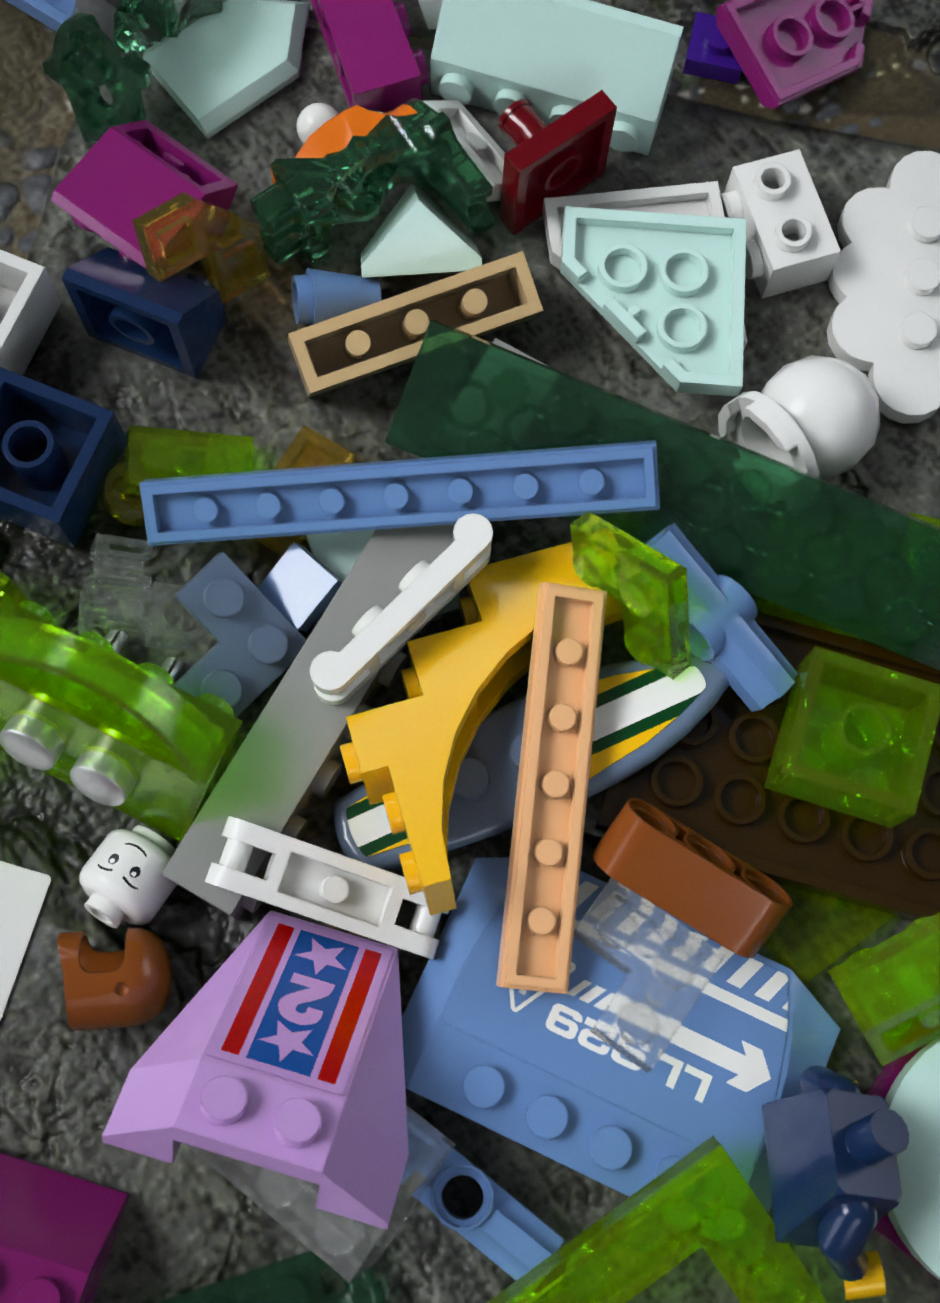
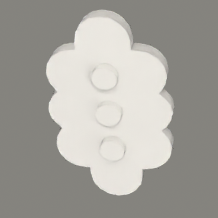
(892, 288)

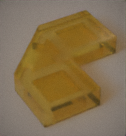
(194, 230)

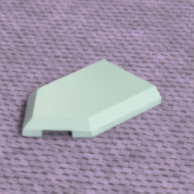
(231, 59)

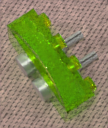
(107, 722)

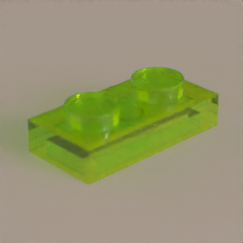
(180, 453)

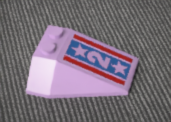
(285, 1067)

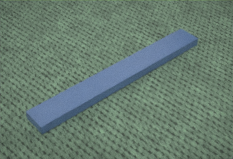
(401, 493)

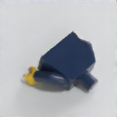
(834, 1173)

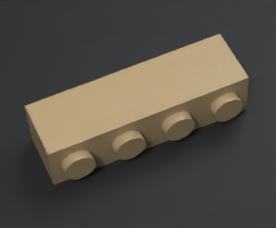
(394, 328)

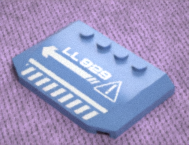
(549, 1083)

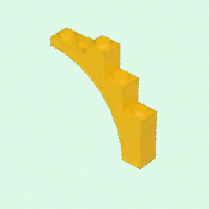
(456, 677)

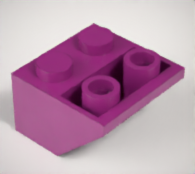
(131, 174)

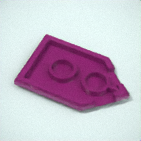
(794, 44)

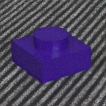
(709, 53)

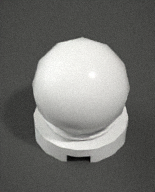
(808, 416)

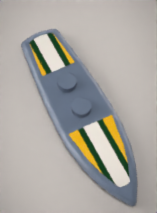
(635, 723)

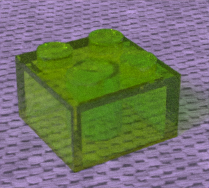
(855, 738)

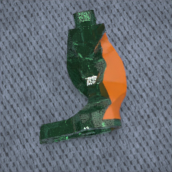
(350, 169)

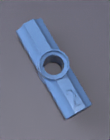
(725, 626)
(501, 1227)

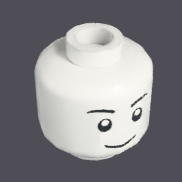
(127, 878)

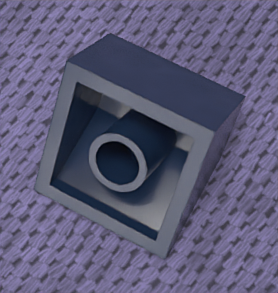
(160, 321)

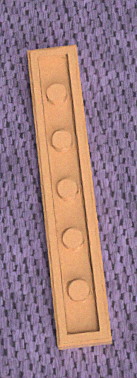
(552, 789)

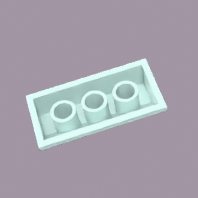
(556, 60)

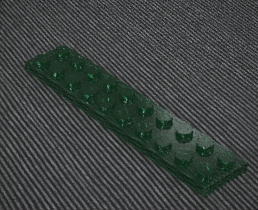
(742, 511)

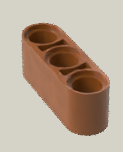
(691, 878)

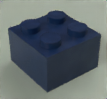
(53, 457)

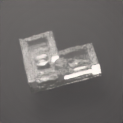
(663, 967)

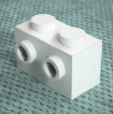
(785, 223)

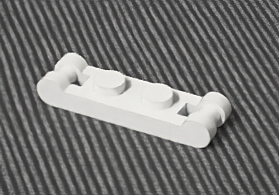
(385, 631)
(324, 887)

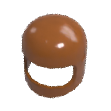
(114, 986)

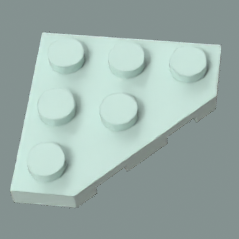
(666, 288)

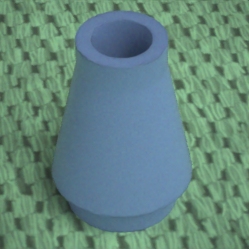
(327, 294)

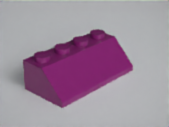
(54, 1233)

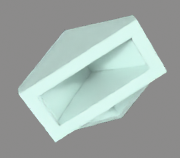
(418, 241)

